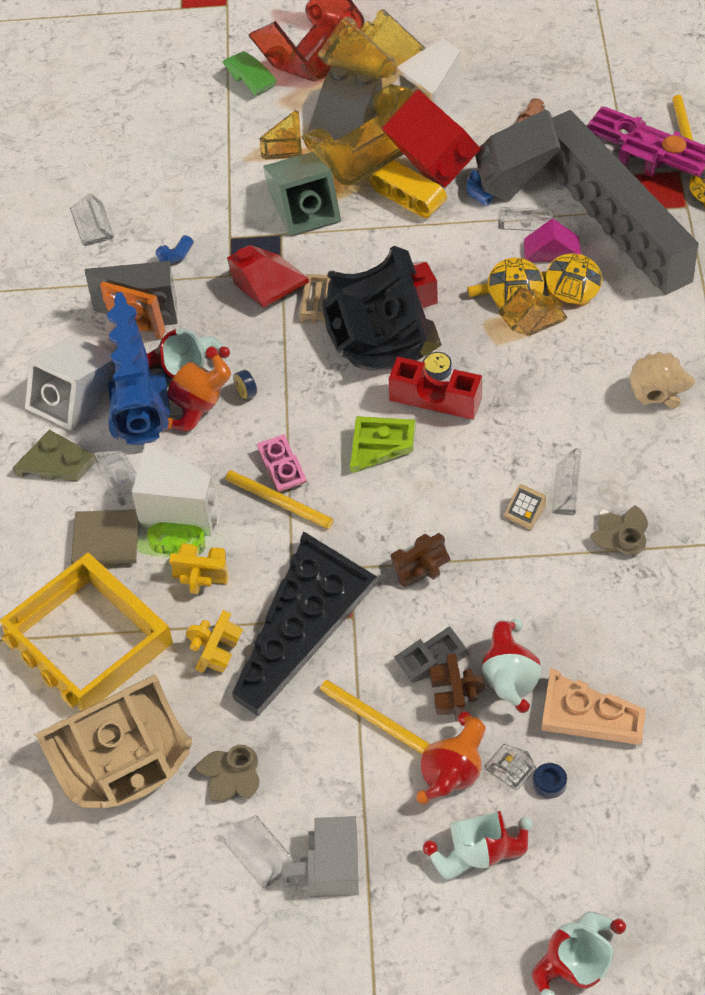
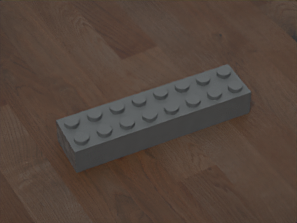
(622, 206)

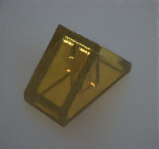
(283, 139)

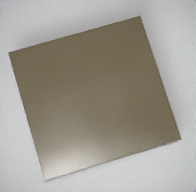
(106, 535)

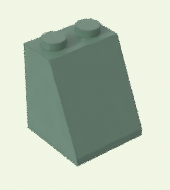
(303, 192)

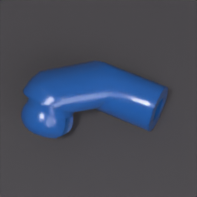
(475, 189)
(177, 253)

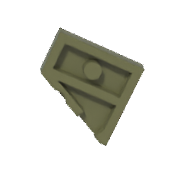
(55, 458)

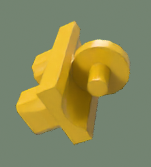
(199, 570)
(212, 655)

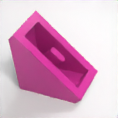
(550, 242)

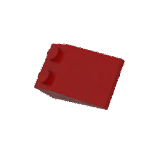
(430, 139)

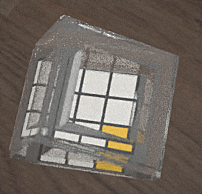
(511, 766)

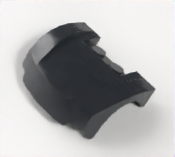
(378, 314)

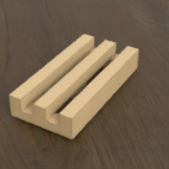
(315, 313)

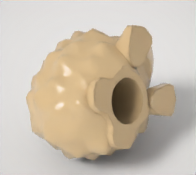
(659, 379)

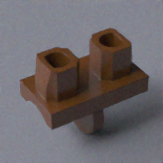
(421, 560)
(448, 675)

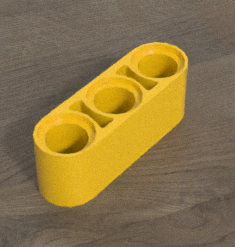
(408, 189)

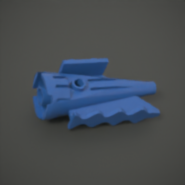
(136, 398)

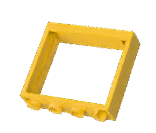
(57, 591)

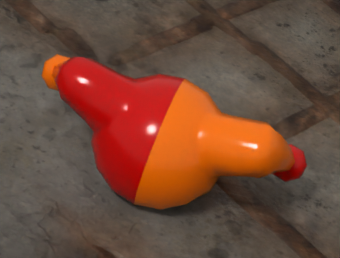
(197, 390)
(452, 761)

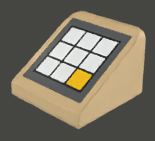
(526, 506)

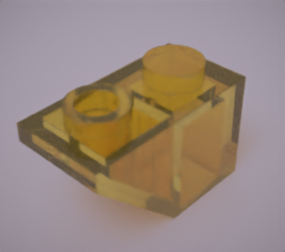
(531, 311)

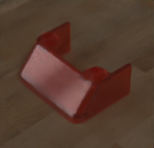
(303, 58)

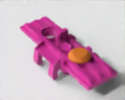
(648, 143)

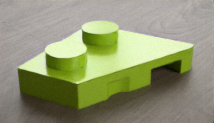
(380, 441)

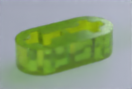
(176, 535)

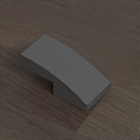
(419, 656)

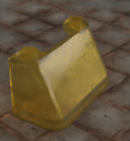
(371, 50)
(365, 147)

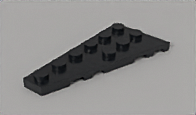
(305, 612)

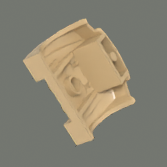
(116, 747)

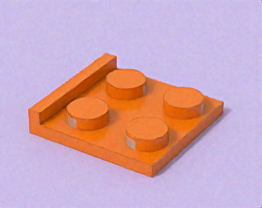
(146, 305)

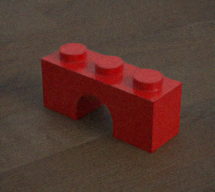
(414, 387)

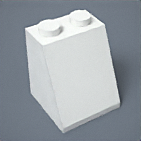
(434, 72)
(68, 381)
(173, 492)

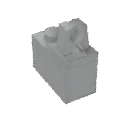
(331, 859)

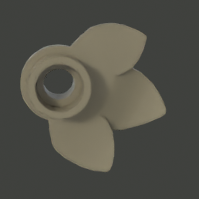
(617, 530)
(229, 777)

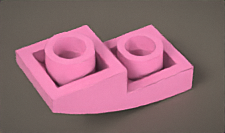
(281, 463)

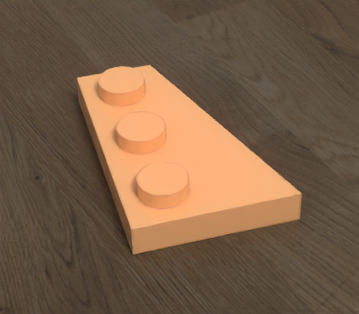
(584, 712)

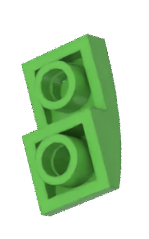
(251, 71)

